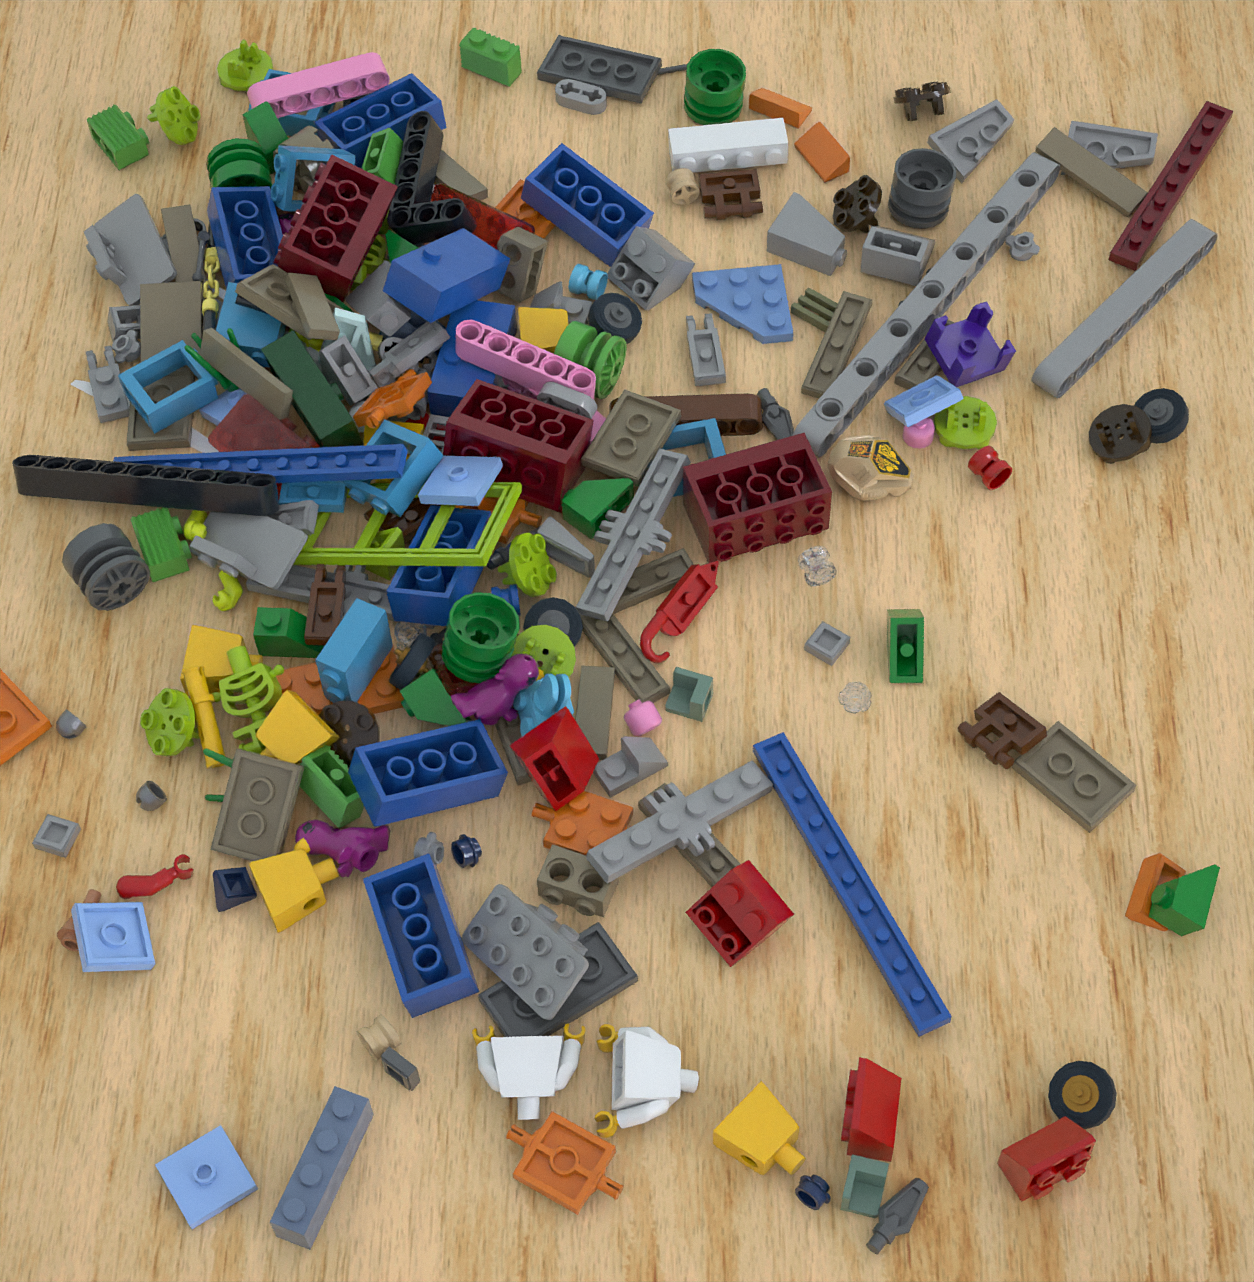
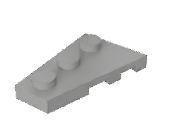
(972, 137)
(1115, 145)

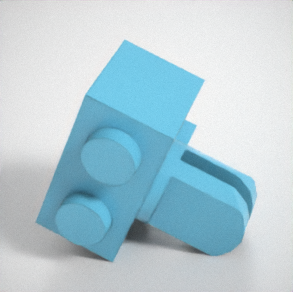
(542, 700)

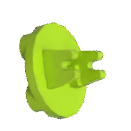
(244, 67)
(175, 116)
(979, 422)
(529, 565)
(561, 650)
(169, 723)

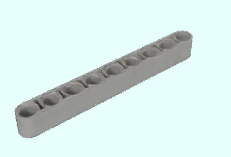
(1124, 308)

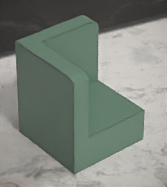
(690, 694)
(864, 1186)

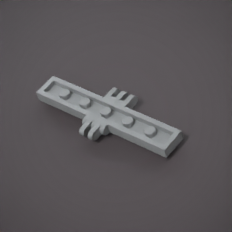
(632, 535)
(298, 587)
(679, 821)

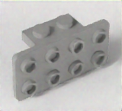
(130, 249)
(249, 547)
(527, 950)

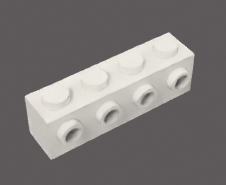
(728, 145)

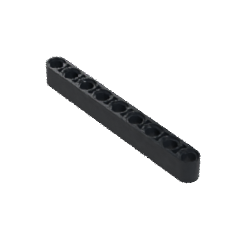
(146, 485)

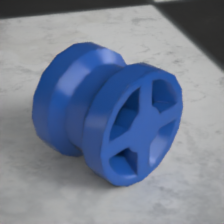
(509, 594)

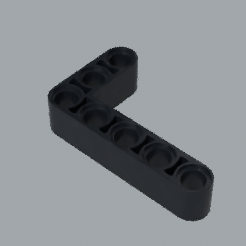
(411, 211)

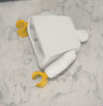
(528, 1066)
(644, 1076)

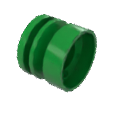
(714, 87)
(238, 164)
(479, 636)

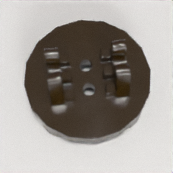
(931, 91)
(857, 205)
(1134, 429)
(362, 723)

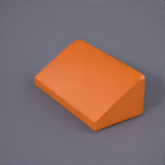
(779, 106)
(823, 152)
(1153, 872)

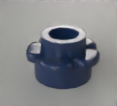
(466, 851)
(813, 1191)

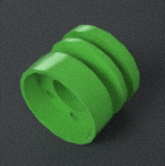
(599, 353)

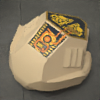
(869, 468)

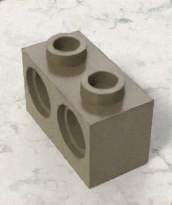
(524, 264)
(573, 889)

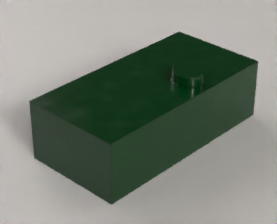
(312, 396)

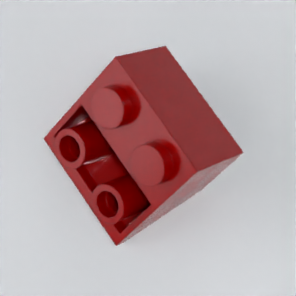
(557, 758)
(739, 912)
(871, 1111)
(1046, 1158)

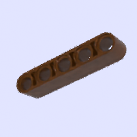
(733, 412)

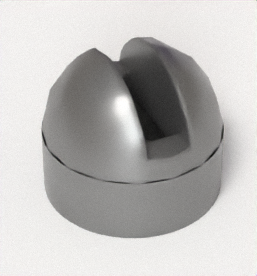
(69, 725)
(150, 796)

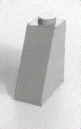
(806, 237)
(378, 306)

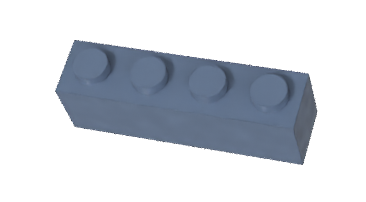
(322, 1168)

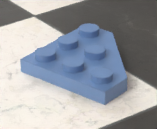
(748, 299)

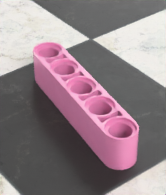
(321, 85)
(518, 359)

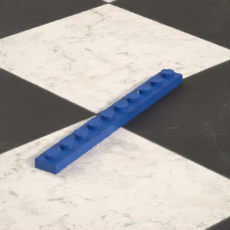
(295, 464)
(852, 885)

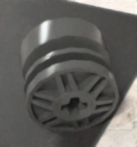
(921, 188)
(105, 566)

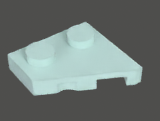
(356, 331)

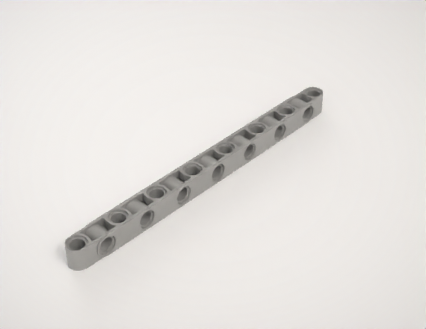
(926, 302)

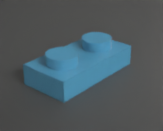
(327, 494)

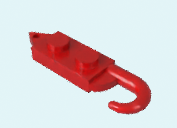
(680, 607)

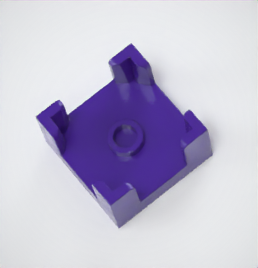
(967, 347)

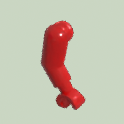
(148, 885)

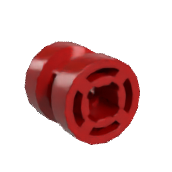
(990, 467)

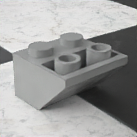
(895, 255)
(649, 268)

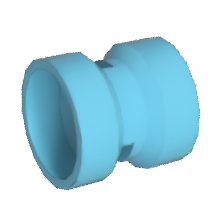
(587, 281)

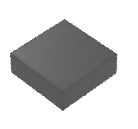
(400, 1069)

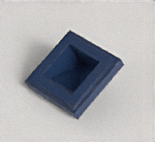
(232, 888)

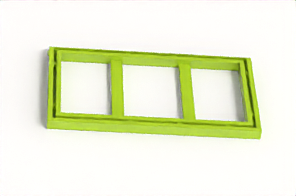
(427, 553)

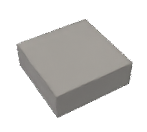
(827, 643)
(56, 836)

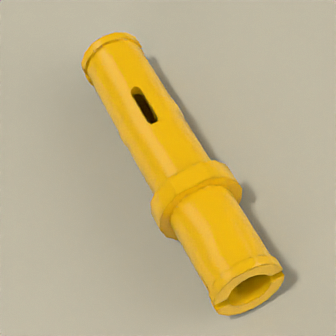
(204, 713)

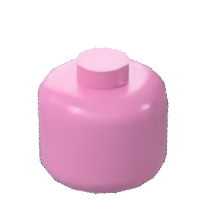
(920, 434)
(642, 717)

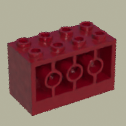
(336, 225)
(534, 440)
(756, 498)

